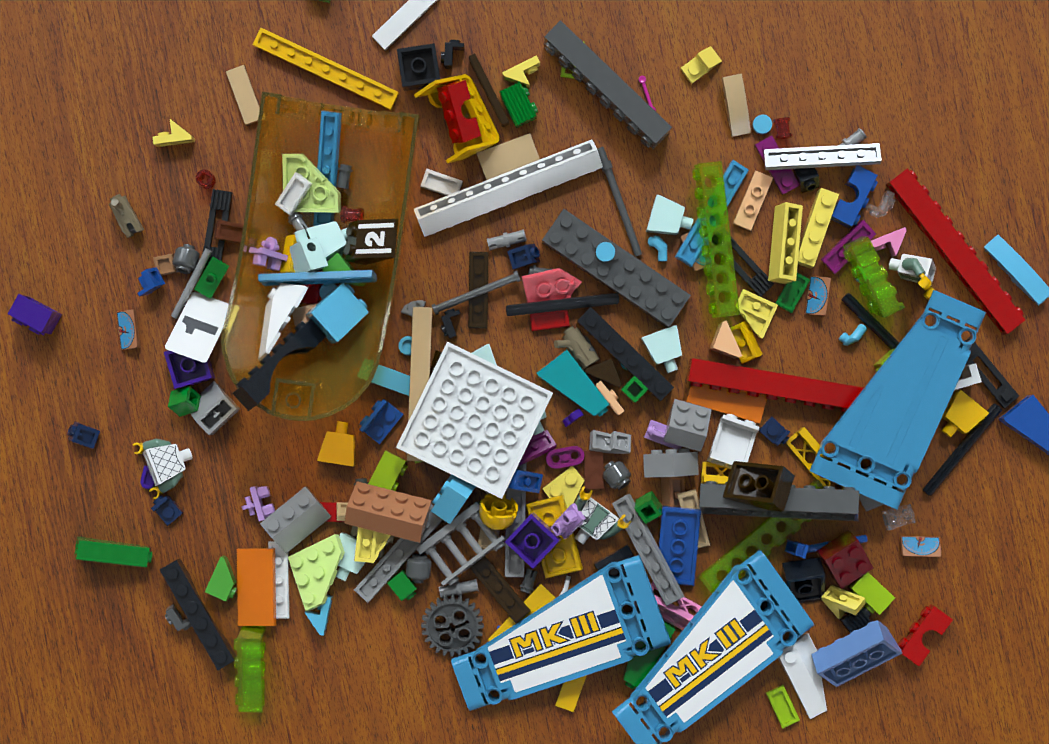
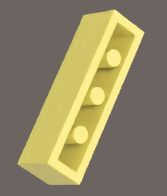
(816, 227)
(785, 243)

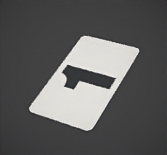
(198, 327)

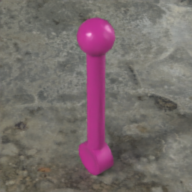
(642, 79)

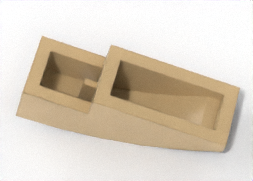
(736, 105)

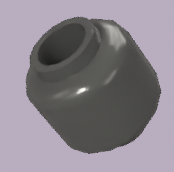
(185, 259)
(616, 475)
(418, 568)

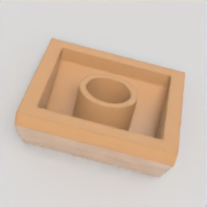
(725, 342)

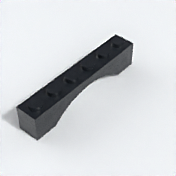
(625, 353)
(257, 385)
(198, 616)

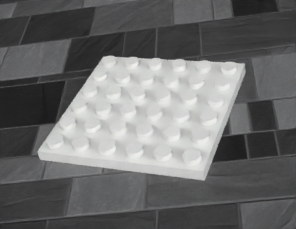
(474, 420)

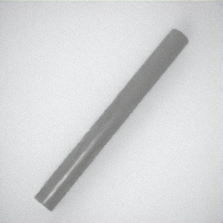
(191, 283)

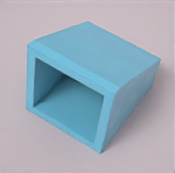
(338, 312)

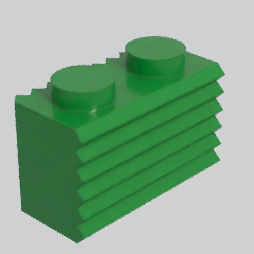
(518, 105)

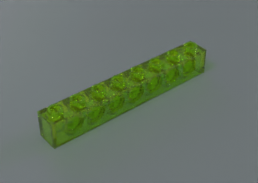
(719, 211)
(709, 576)

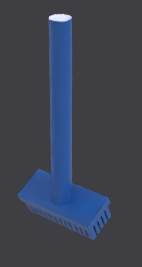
(800, 549)

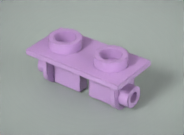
(656, 433)

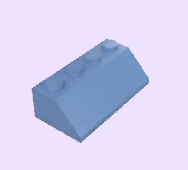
(856, 653)

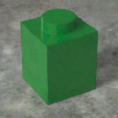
(634, 389)
(184, 401)
(648, 507)
(403, 586)

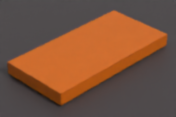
(722, 401)
(256, 587)

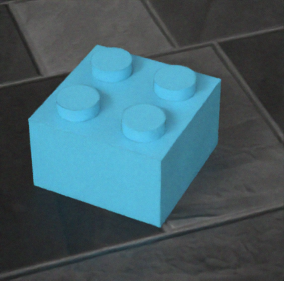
(452, 498)

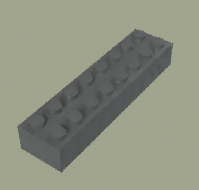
(606, 85)
(622, 274)
(801, 503)

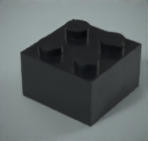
(418, 66)

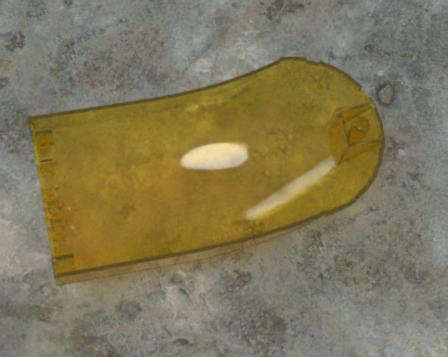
(382, 161)

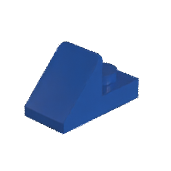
(526, 481)

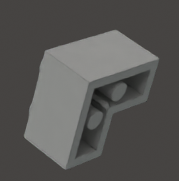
(670, 463)

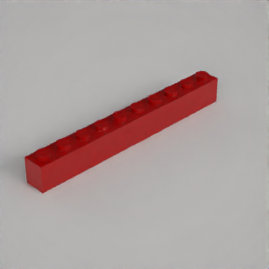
(956, 252)
(771, 384)

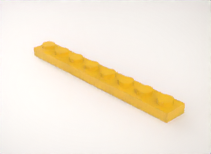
(325, 68)

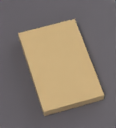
(508, 156)

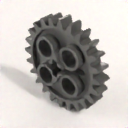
(456, 641)

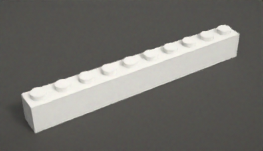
(508, 188)

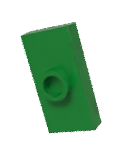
(211, 277)
(792, 293)

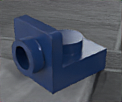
(524, 256)
(774, 432)
(83, 434)
(167, 509)

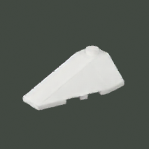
(277, 312)
(803, 675)

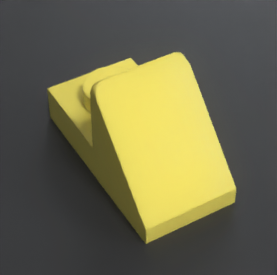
(701, 64)
(517, 73)
(178, 136)
(842, 601)

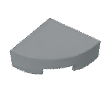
(408, 309)

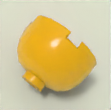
(497, 512)

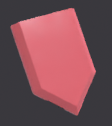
(549, 285)

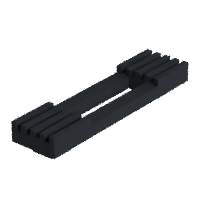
(219, 201)
(759, 282)
(1005, 393)

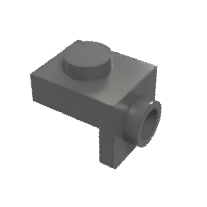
(174, 617)

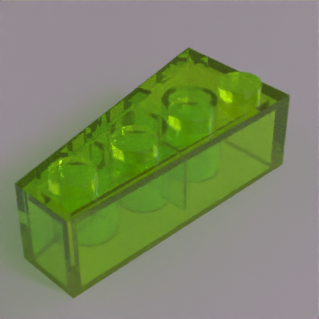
(872, 277)
(250, 669)

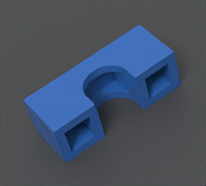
(862, 183)

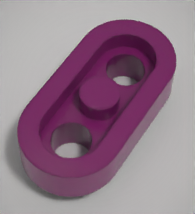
(565, 457)

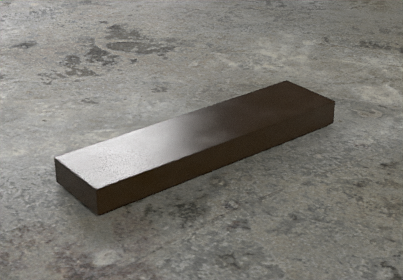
(488, 90)
(477, 278)
(500, 589)

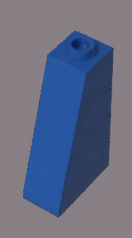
(1030, 421)

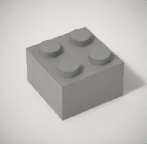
(687, 425)

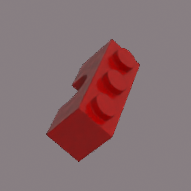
(451, 99)
(930, 619)

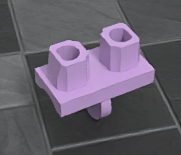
(268, 251)
(257, 495)
(568, 522)

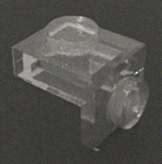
(886, 203)
(896, 518)

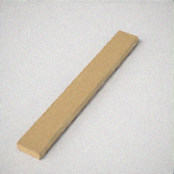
(419, 358)

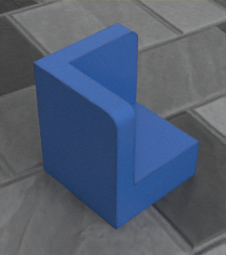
(150, 281)

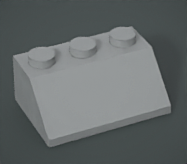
(295, 519)

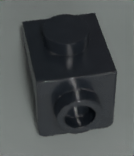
(447, 56)
(807, 178)
(448, 328)

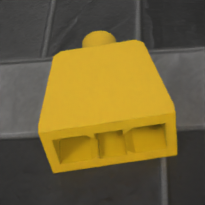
(962, 414)
(338, 446)

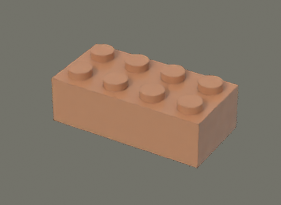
(387, 511)

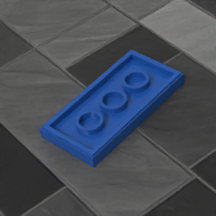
(680, 541)

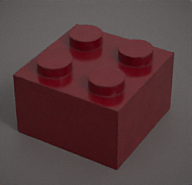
(845, 559)

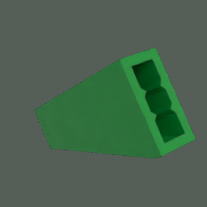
(112, 552)
(640, 666)

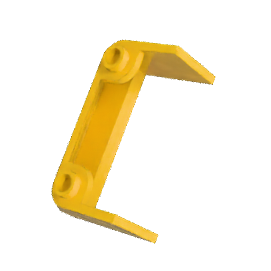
(470, 108)

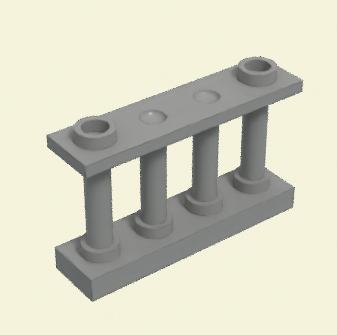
(444, 536)

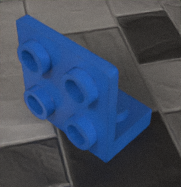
(380, 421)

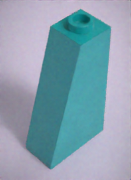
(572, 381)

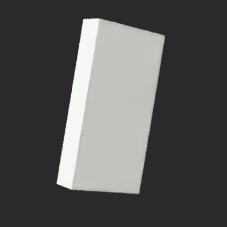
(440, 183)
(293, 193)

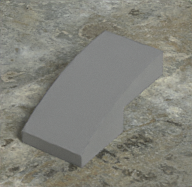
(610, 443)

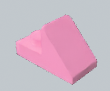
(892, 239)

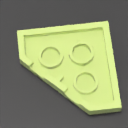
(321, 195)
(316, 570)

